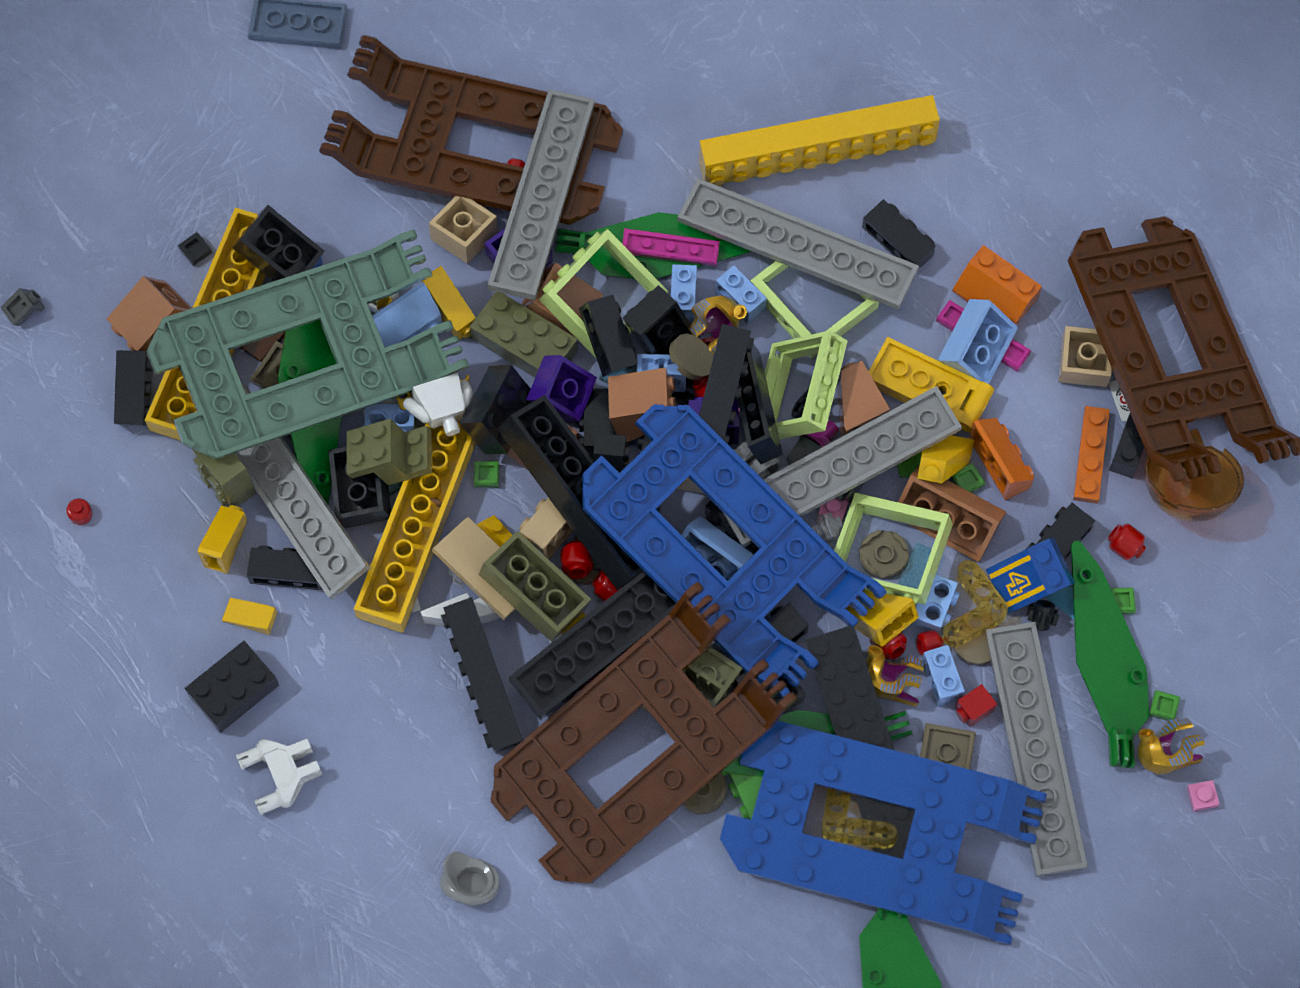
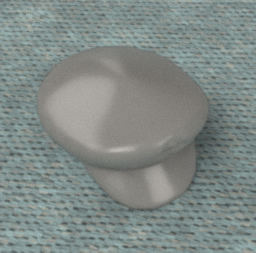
(468, 879)

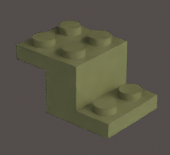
(389, 452)
(713, 675)

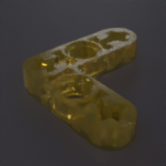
(983, 608)
(841, 821)

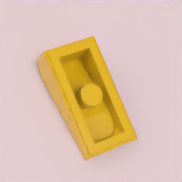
(250, 615)

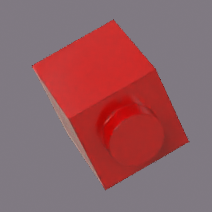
(975, 706)

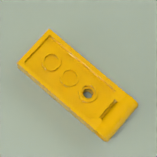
(909, 373)

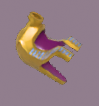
(714, 312)
(885, 672)
(1155, 748)

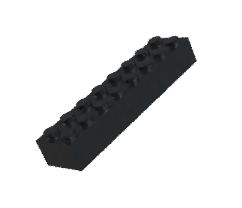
(557, 465)
(591, 645)

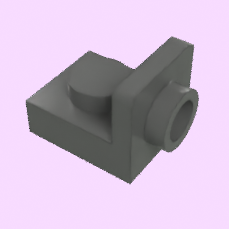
(21, 305)

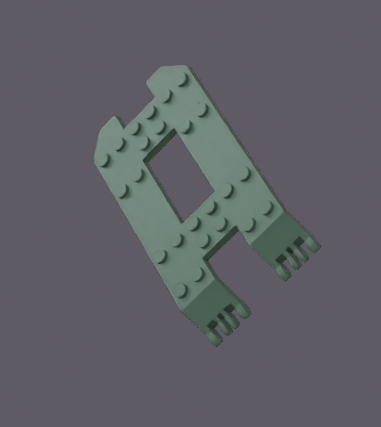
(339, 299)

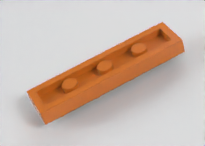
(1091, 454)

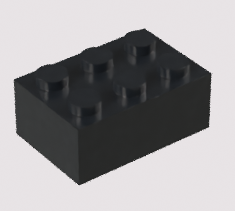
(277, 246)
(657, 322)
(495, 400)
(360, 498)
(232, 686)

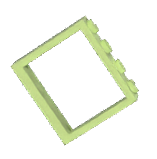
(620, 253)
(790, 322)
(823, 384)
(905, 514)

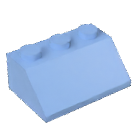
(407, 316)
(979, 340)
(716, 547)

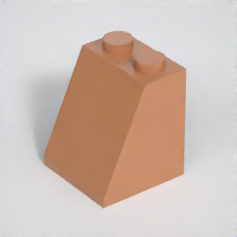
(573, 293)
(142, 311)
(634, 394)
(858, 398)

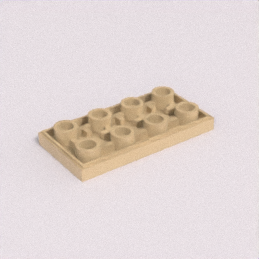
(464, 553)

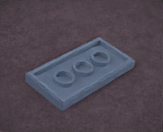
(298, 22)

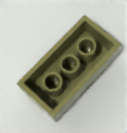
(520, 334)
(534, 586)

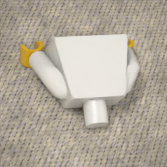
(439, 402)

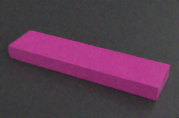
(671, 247)
(1015, 354)

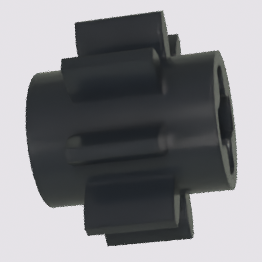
(1043, 614)

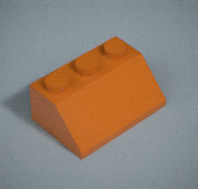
(997, 280)
(1001, 457)

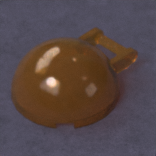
(1198, 497)

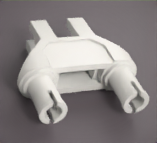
(283, 769)

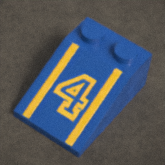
(1031, 575)

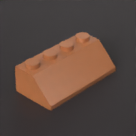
(972, 517)

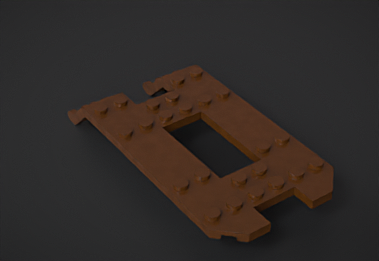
(434, 101)
(1162, 402)
(702, 748)

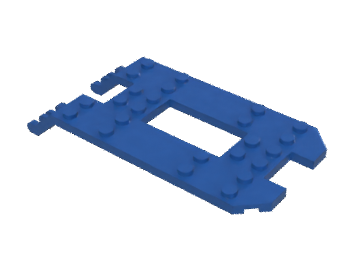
(788, 547)
(914, 886)

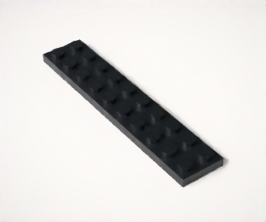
(857, 716)

